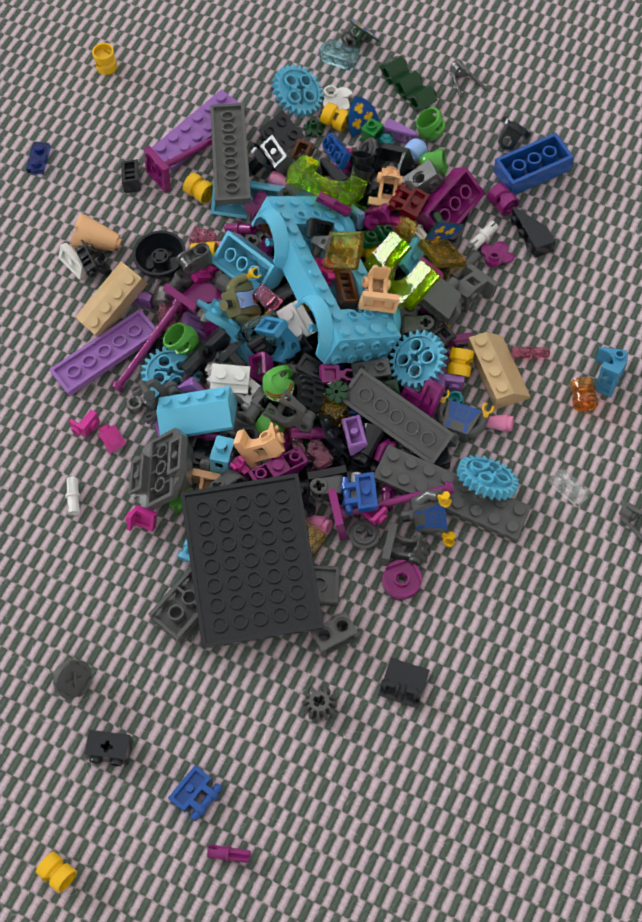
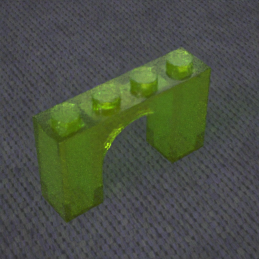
(304, 176)
(415, 284)

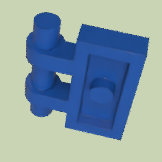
(365, 490)
(191, 788)

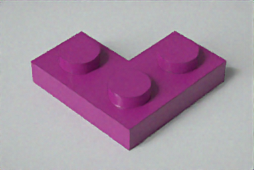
(427, 399)

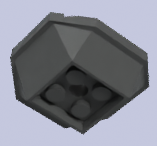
(162, 470)

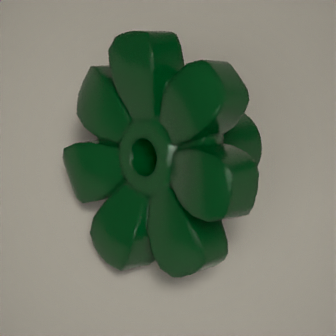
(313, 127)
(336, 391)

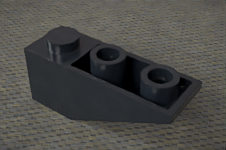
(535, 234)

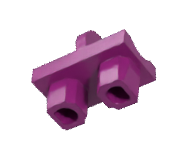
(376, 216)

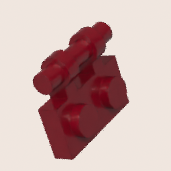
(414, 203)

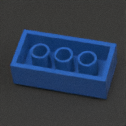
(533, 164)

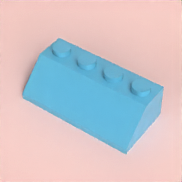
(238, 210)
(239, 255)
(198, 411)

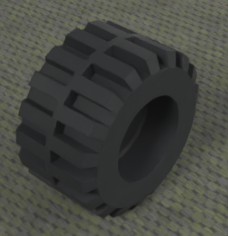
(308, 391)

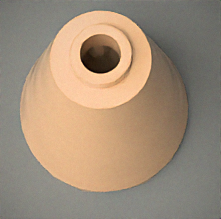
(95, 233)

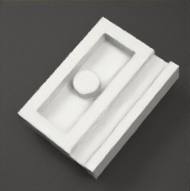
(297, 319)
(231, 375)

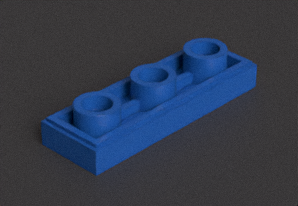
(336, 150)

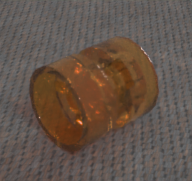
(583, 393)

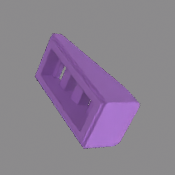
(398, 131)

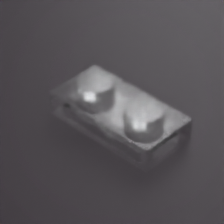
(569, 487)

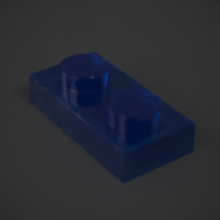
(38, 158)

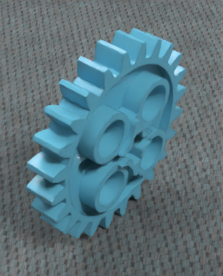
(297, 90)
(408, 349)
(165, 371)
(487, 477)

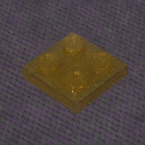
(344, 251)
(442, 253)

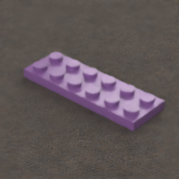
(191, 131)
(103, 353)

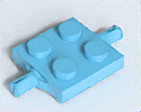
(219, 317)

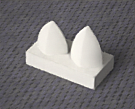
(71, 260)

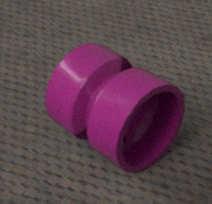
(502, 198)

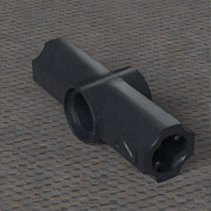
(196, 360)

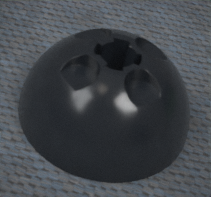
(157, 254)

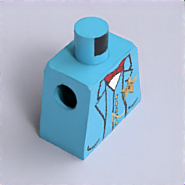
(222, 453)

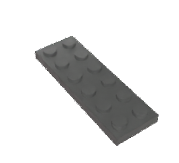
(397, 417)

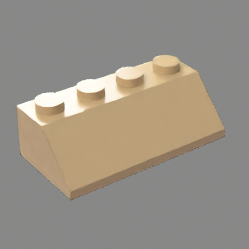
(111, 299)
(497, 370)

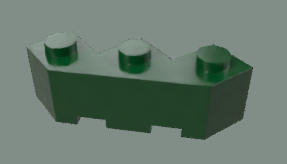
(408, 83)

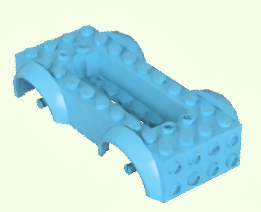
(344, 333)

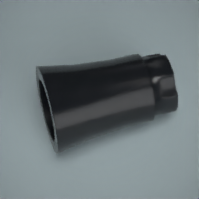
(373, 436)

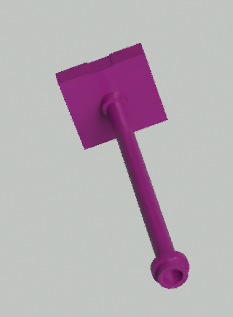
(159, 170)
(178, 302)
(339, 513)

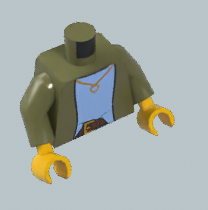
(239, 298)

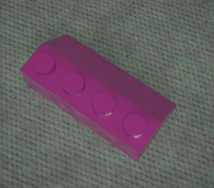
(452, 199)

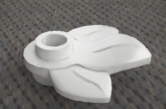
(337, 96)

